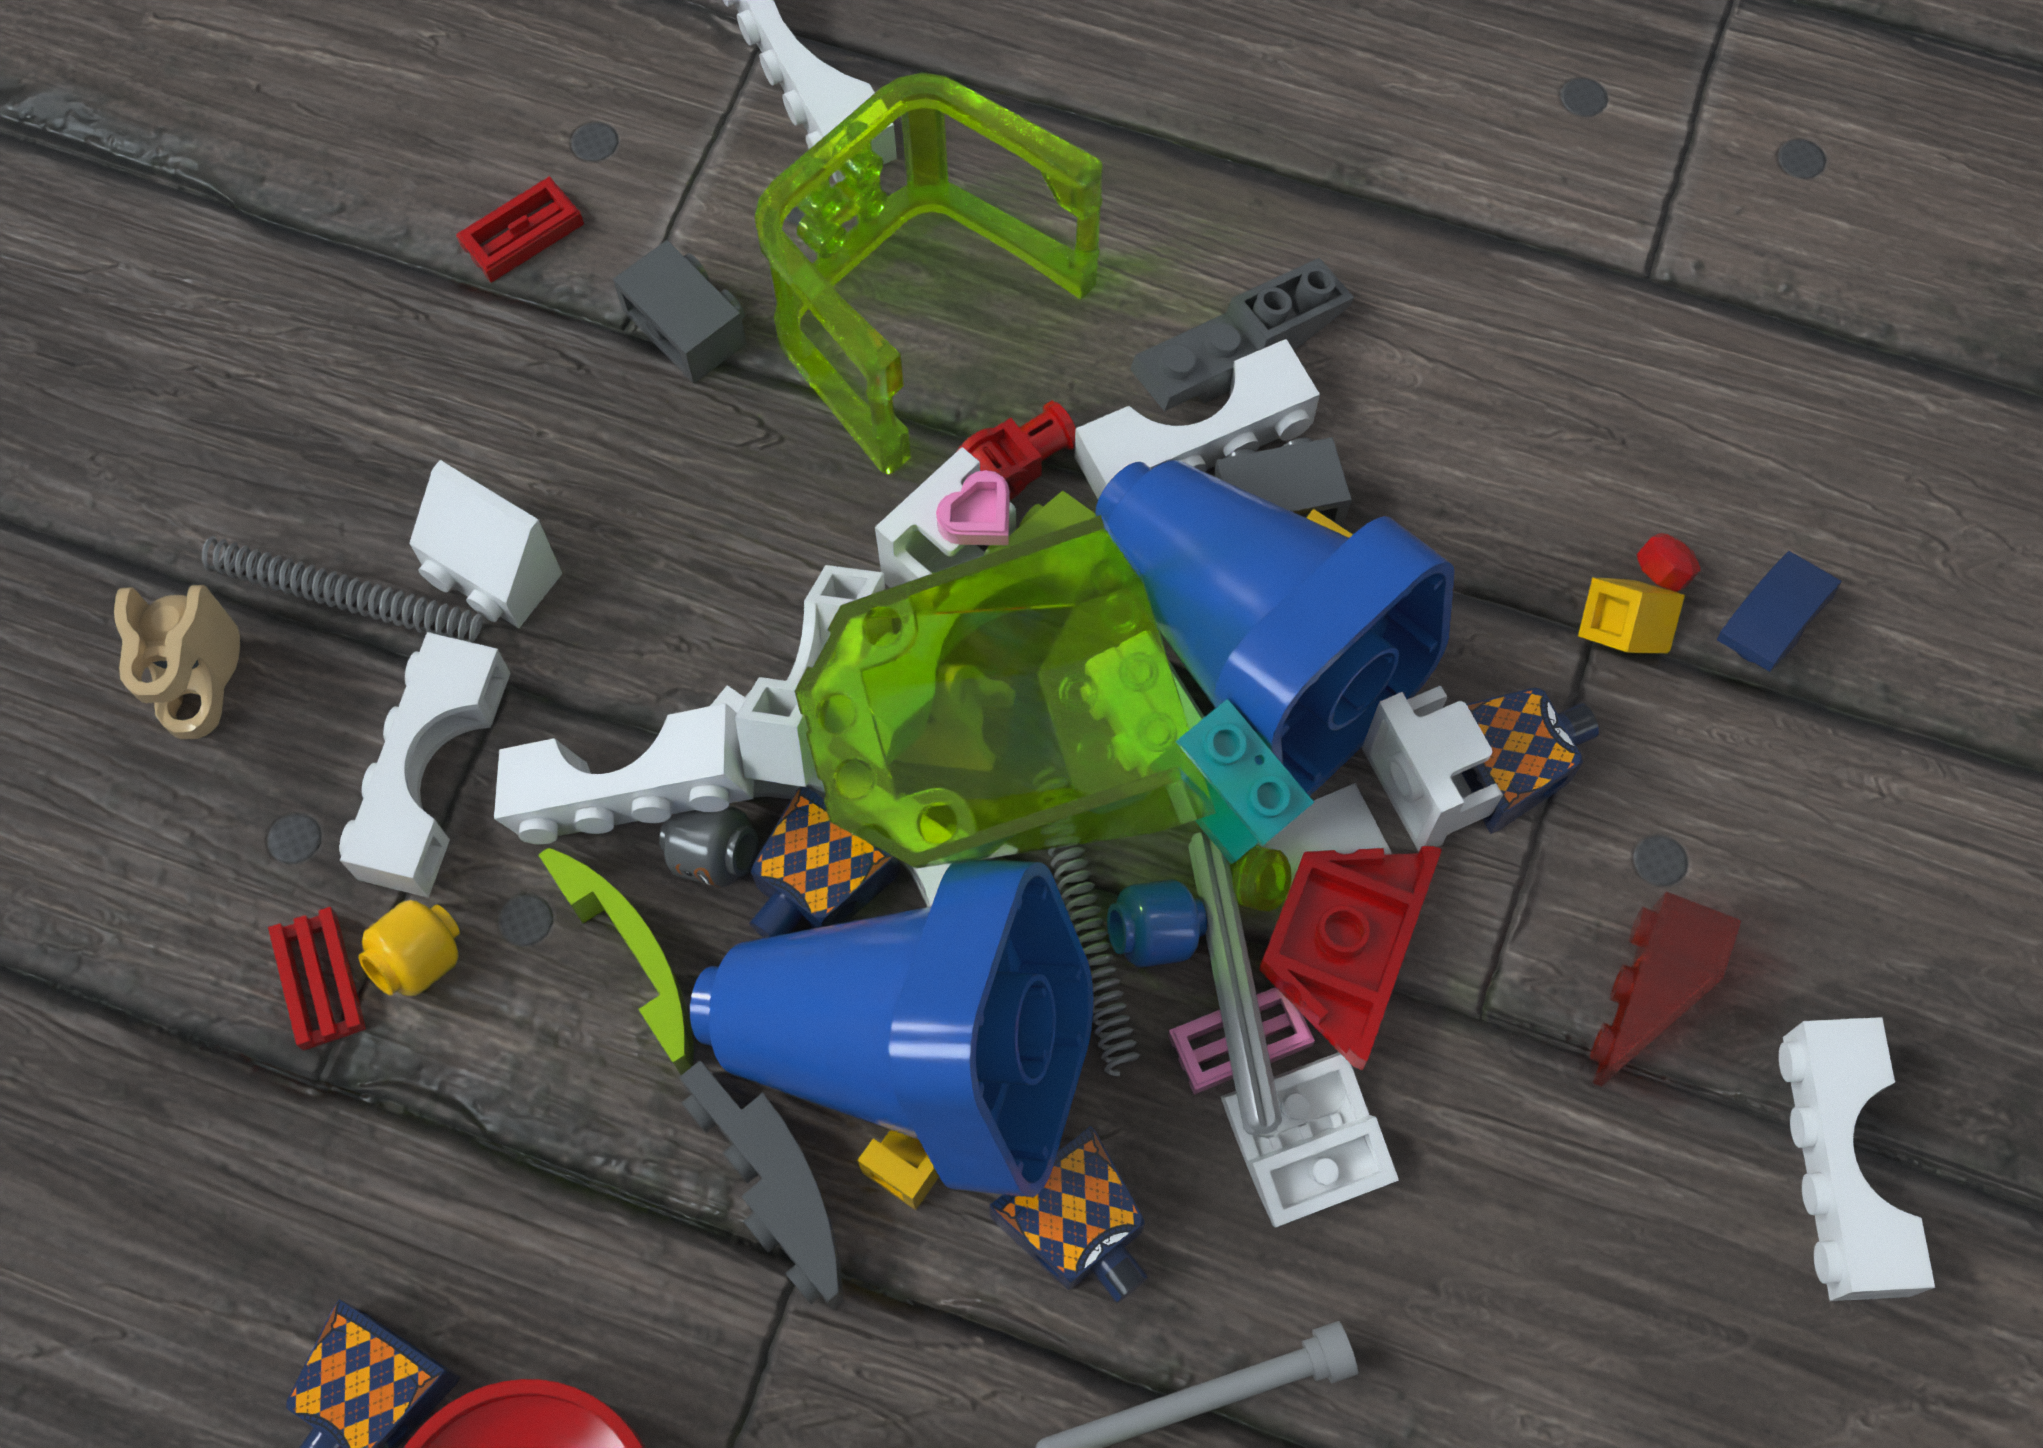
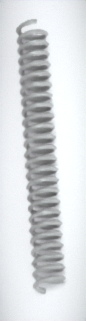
(441, 615)
(1095, 948)

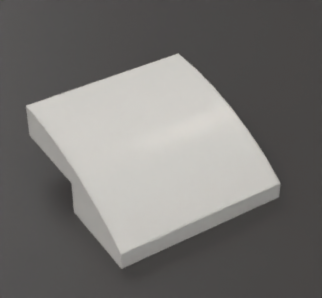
(1321, 1149)

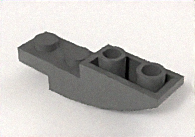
(1204, 357)
(787, 1198)

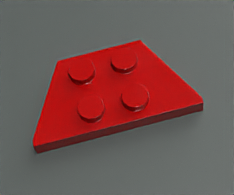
(1347, 939)

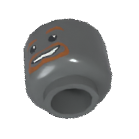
(709, 846)

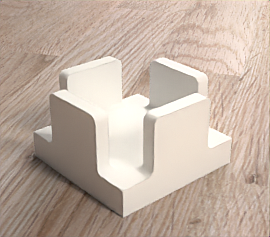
(910, 535)
(1420, 759)

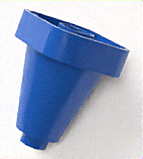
(1281, 609)
(923, 1021)

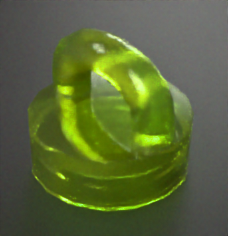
(1261, 878)

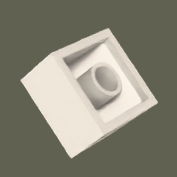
(482, 547)

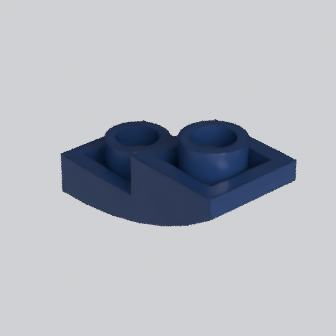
(1778, 611)

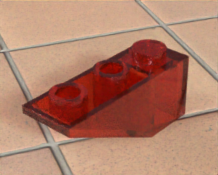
(1676, 964)

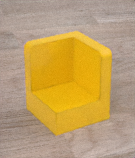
(1631, 615)
(899, 1167)

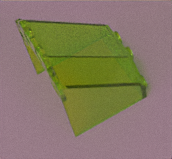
(1002, 707)

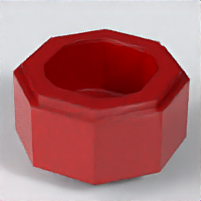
(1668, 562)

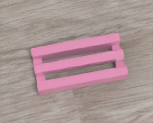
(1191, 1058)

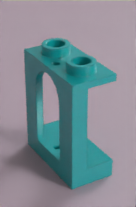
(1248, 798)

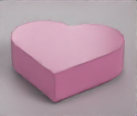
(977, 512)

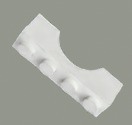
(1266, 402)
(447, 692)
(769, 720)
(689, 767)
(1863, 1240)

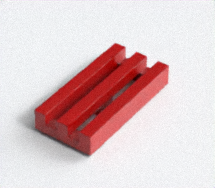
(525, 234)
(303, 932)

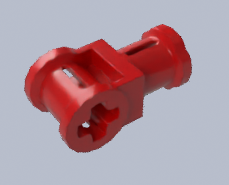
(1019, 451)

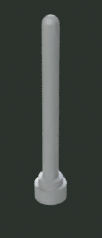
(1323, 1356)

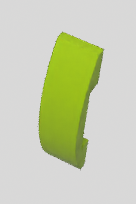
(592, 894)

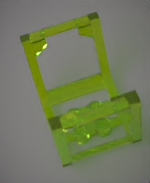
(804, 285)

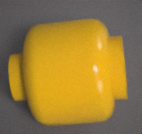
(409, 948)

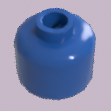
(1156, 923)

